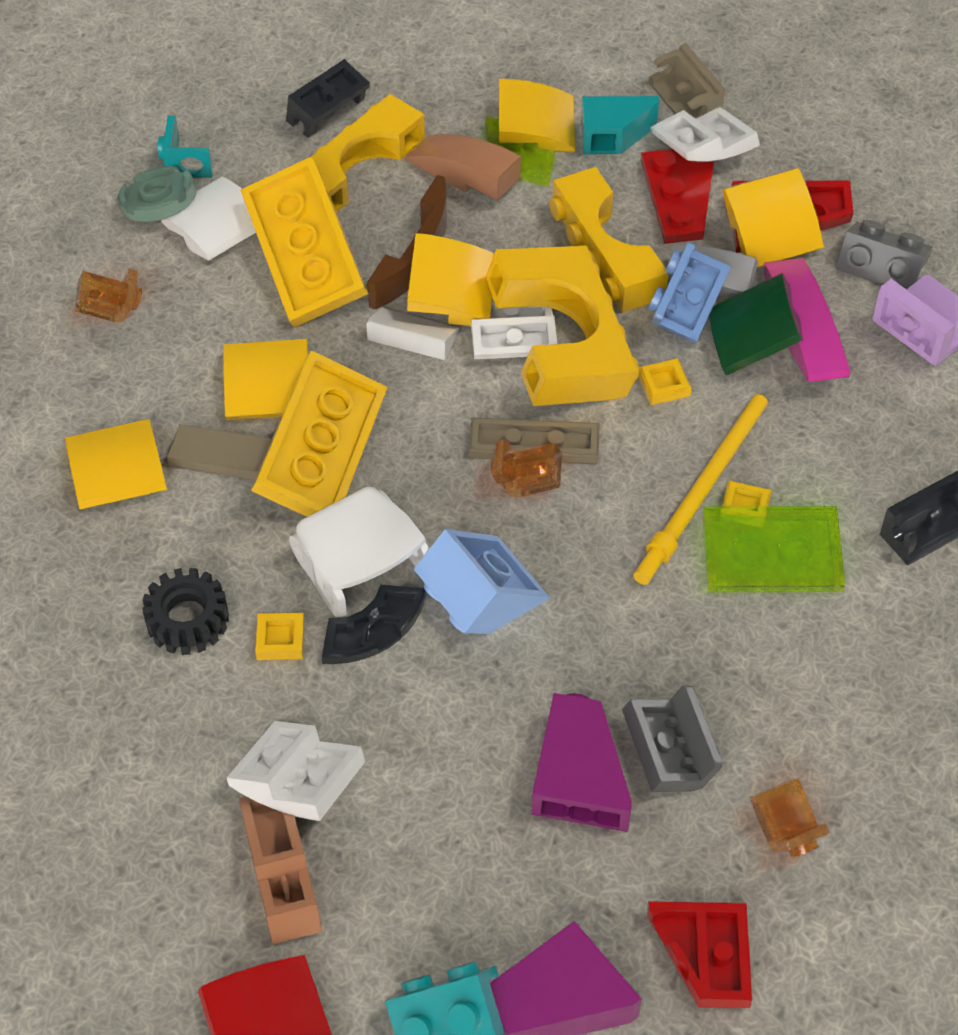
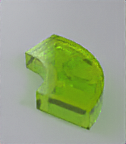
(536, 162)

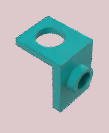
(172, 154)

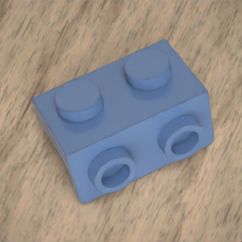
(689, 294)

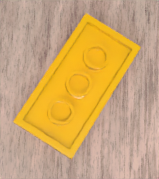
(303, 242)
(319, 436)

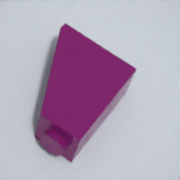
(580, 768)
(564, 989)

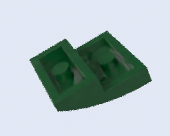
(755, 324)

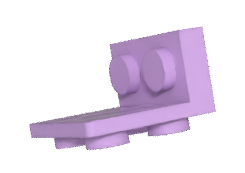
(920, 317)

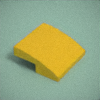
(536, 115)
(773, 217)
(450, 279)
(261, 377)
(115, 464)

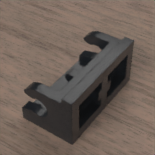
(325, 95)
(923, 520)

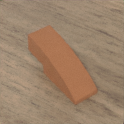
(468, 163)
(280, 872)

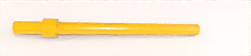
(664, 542)

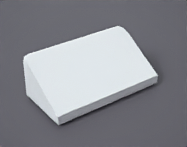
(411, 333)

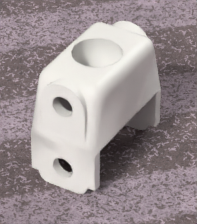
(355, 543)

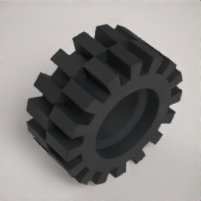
(181, 589)

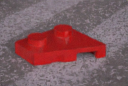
(708, 949)

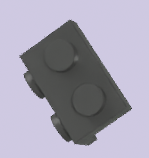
(881, 255)
(673, 741)

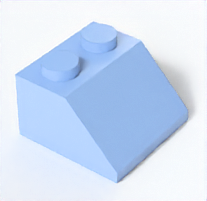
(478, 581)

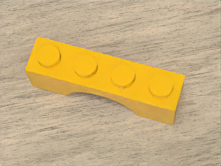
(384, 131)
(626, 270)

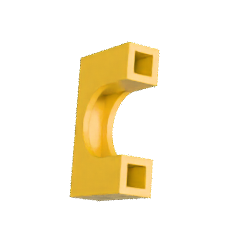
(570, 283)

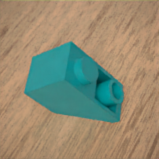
(616, 122)

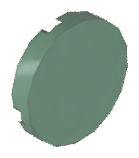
(157, 194)

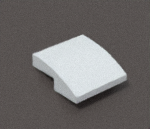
(708, 137)
(213, 219)
(512, 331)
(296, 770)

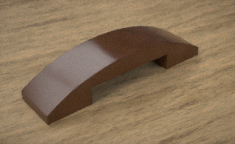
(393, 274)

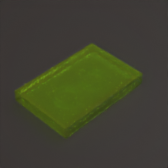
(772, 549)

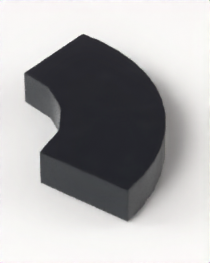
(374, 627)

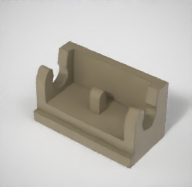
(686, 83)

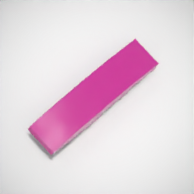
(821, 350)

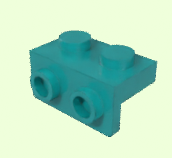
(447, 1007)

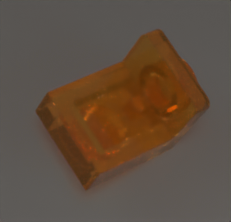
(106, 296)
(527, 470)
(788, 818)

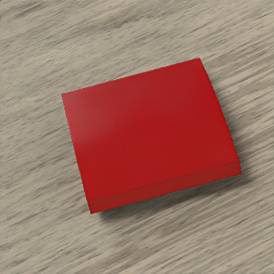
(265, 1001)

